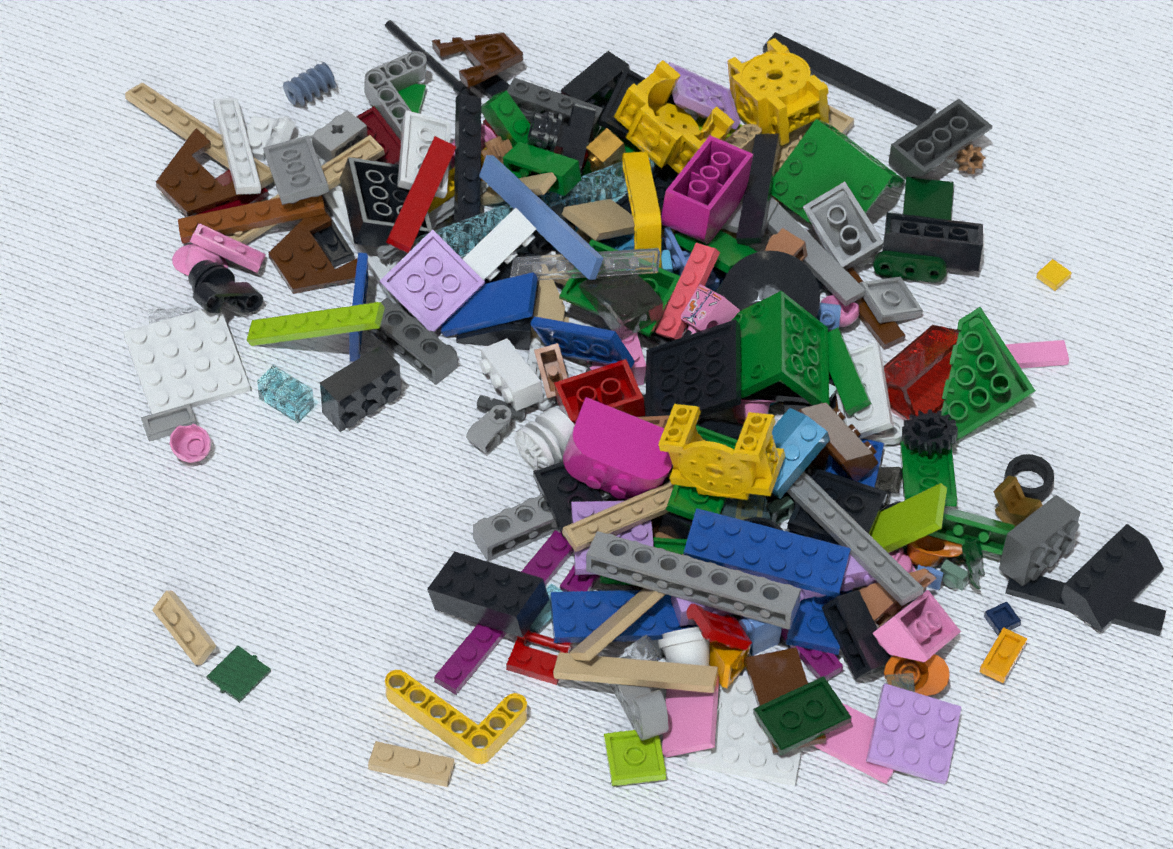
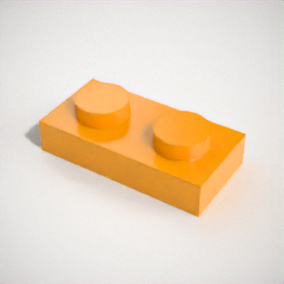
(1003, 655)

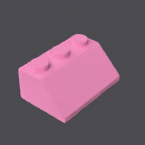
(917, 630)

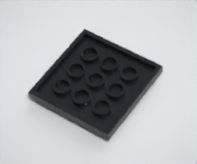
(695, 371)

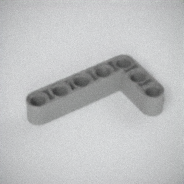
(384, 82)

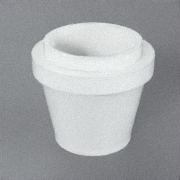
(686, 647)

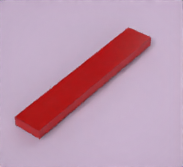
(421, 194)

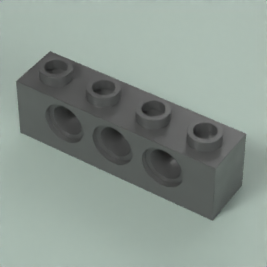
(537, 99)
(415, 343)

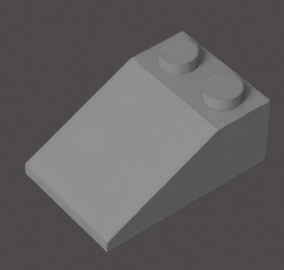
(843, 226)

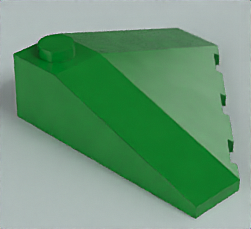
(982, 376)

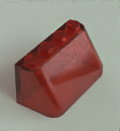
(919, 372)

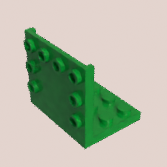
(825, 161)
(783, 345)

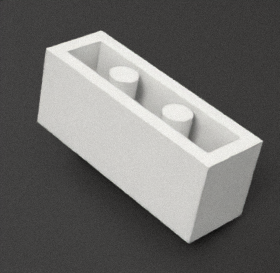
(500, 245)
(511, 374)

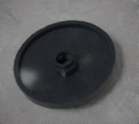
(767, 274)

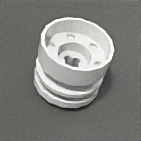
(544, 440)

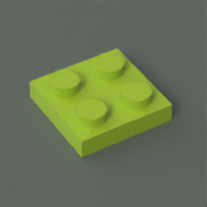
(632, 759)

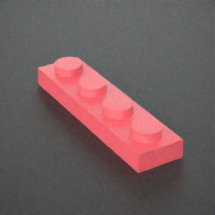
(695, 273)

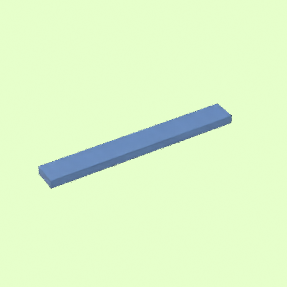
(543, 218)

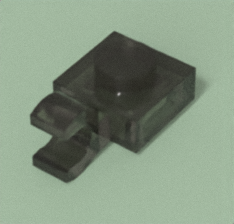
(889, 480)

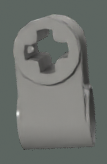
(491, 428)

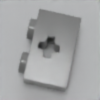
(338, 135)

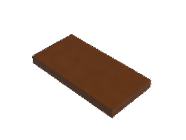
(774, 676)

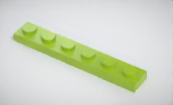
(315, 324)

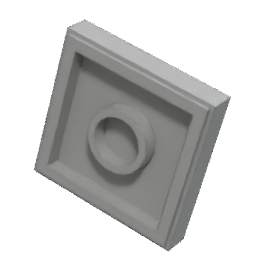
(890, 300)

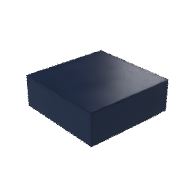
(1002, 616)

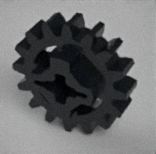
(929, 432)

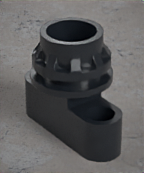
(548, 131)
(216, 284)

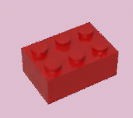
(609, 385)

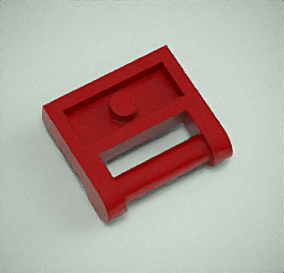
(719, 628)
(535, 662)

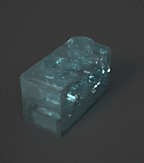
(285, 393)

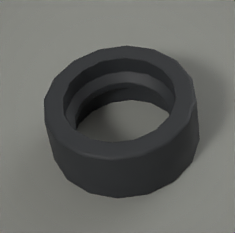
(1036, 464)

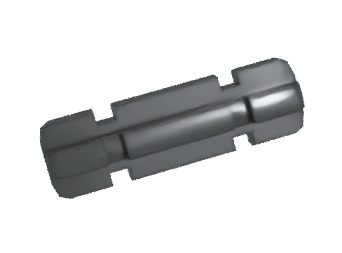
(485, 403)

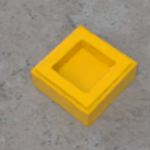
(1054, 275)

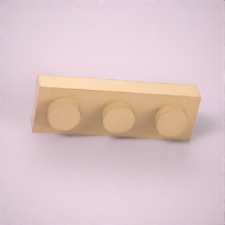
(184, 627)
(411, 764)

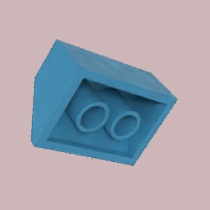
(801, 442)

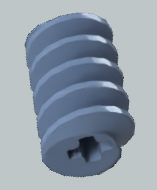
(309, 83)

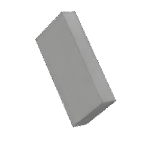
(165, 422)

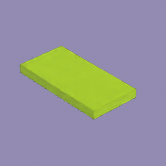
(910, 519)

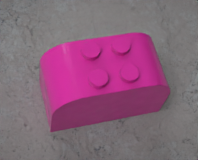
(707, 190)
(615, 451)

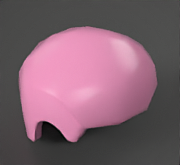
(848, 314)
(190, 443)

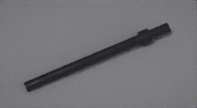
(458, 86)

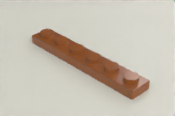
(251, 216)

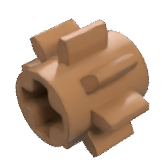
(497, 148)
(970, 159)

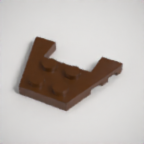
(488, 52)
(189, 183)
(304, 262)

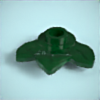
(973, 554)

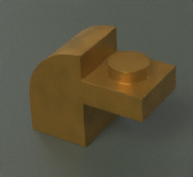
(1012, 503)

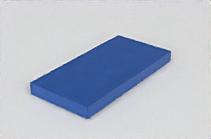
(359, 298)
(494, 305)
(582, 341)

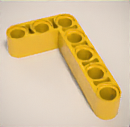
(642, 201)
(454, 720)

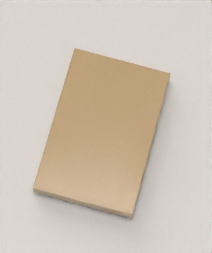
(600, 219)

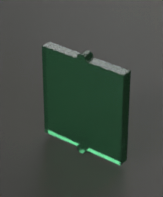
(238, 674)

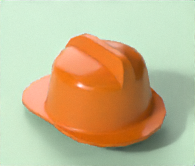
(931, 551)
(929, 676)

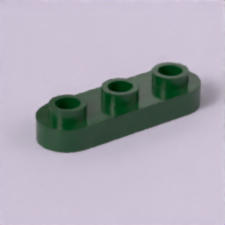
(920, 263)

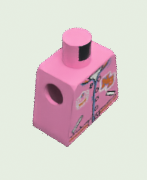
(707, 310)

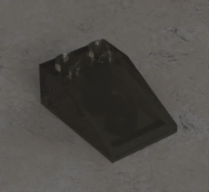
(623, 302)

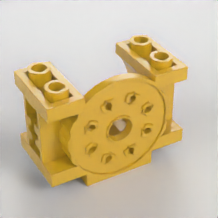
(777, 91)
(663, 128)
(716, 467)

